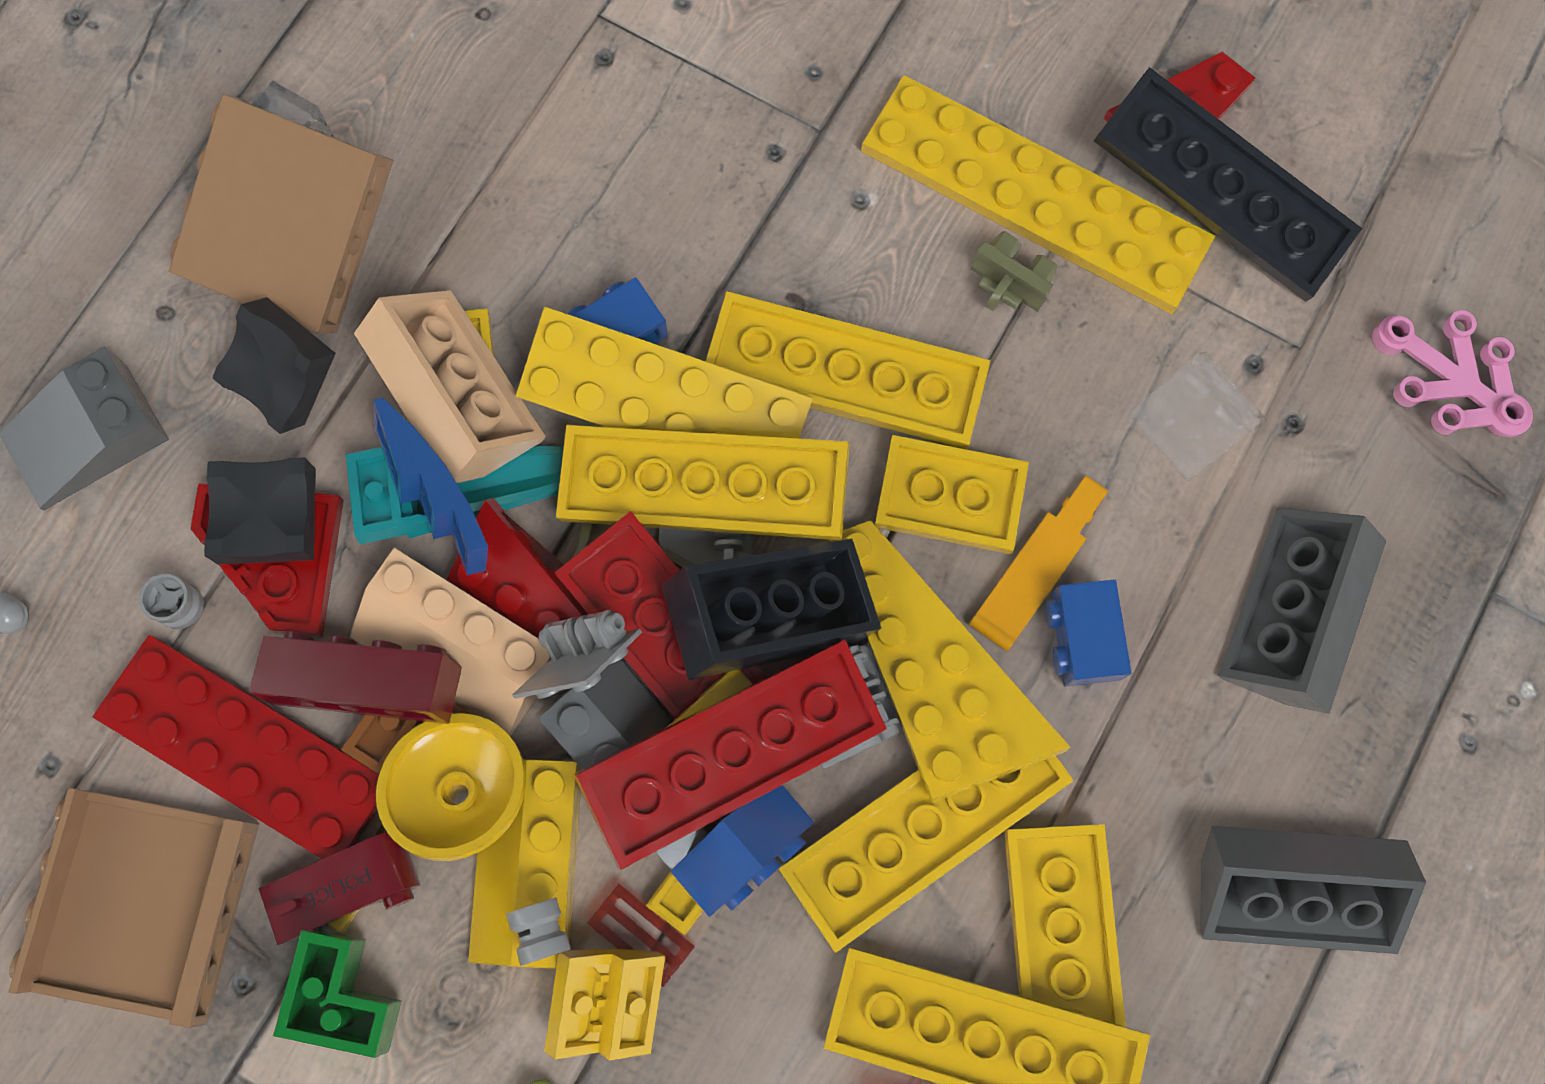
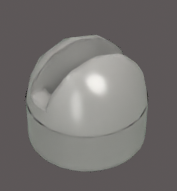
(13, 614)

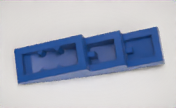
(423, 476)

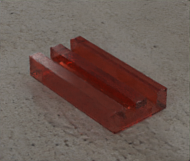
(609, 907)

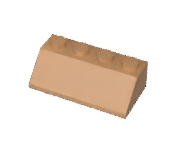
(447, 382)
(419, 607)

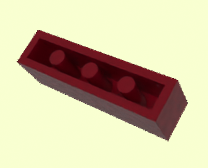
(356, 678)

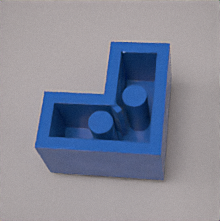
(743, 850)

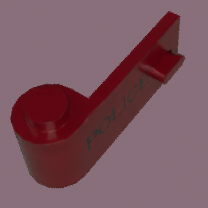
(340, 885)

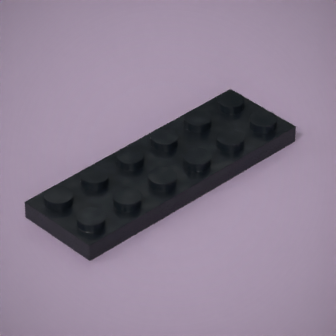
(1228, 184)

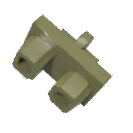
(1009, 279)

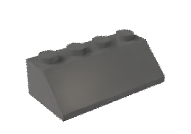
(1304, 607)
(608, 720)
(1308, 889)

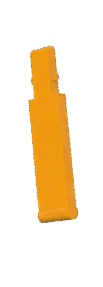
(1037, 567)

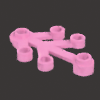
(1459, 378)

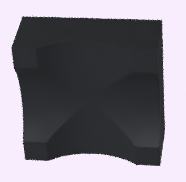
(274, 364)
(261, 511)

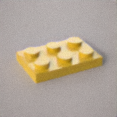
(951, 494)

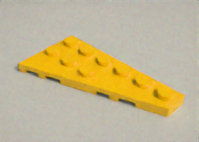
(947, 691)

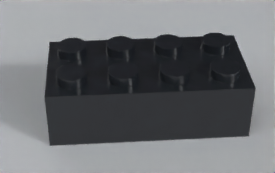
(769, 607)

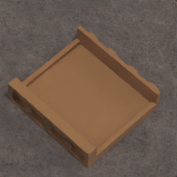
(279, 214)
(134, 907)

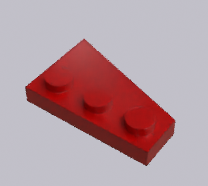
(1212, 84)
(515, 577)

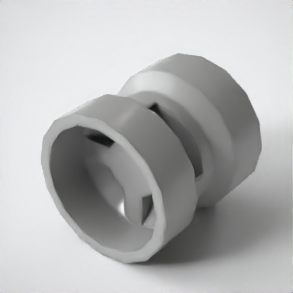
(164, 594)
(538, 931)

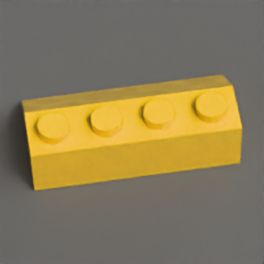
(528, 864)

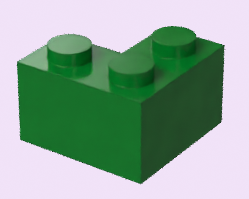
(321, 1000)

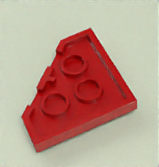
(289, 592)

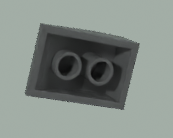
(81, 428)

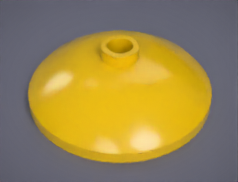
(436, 764)

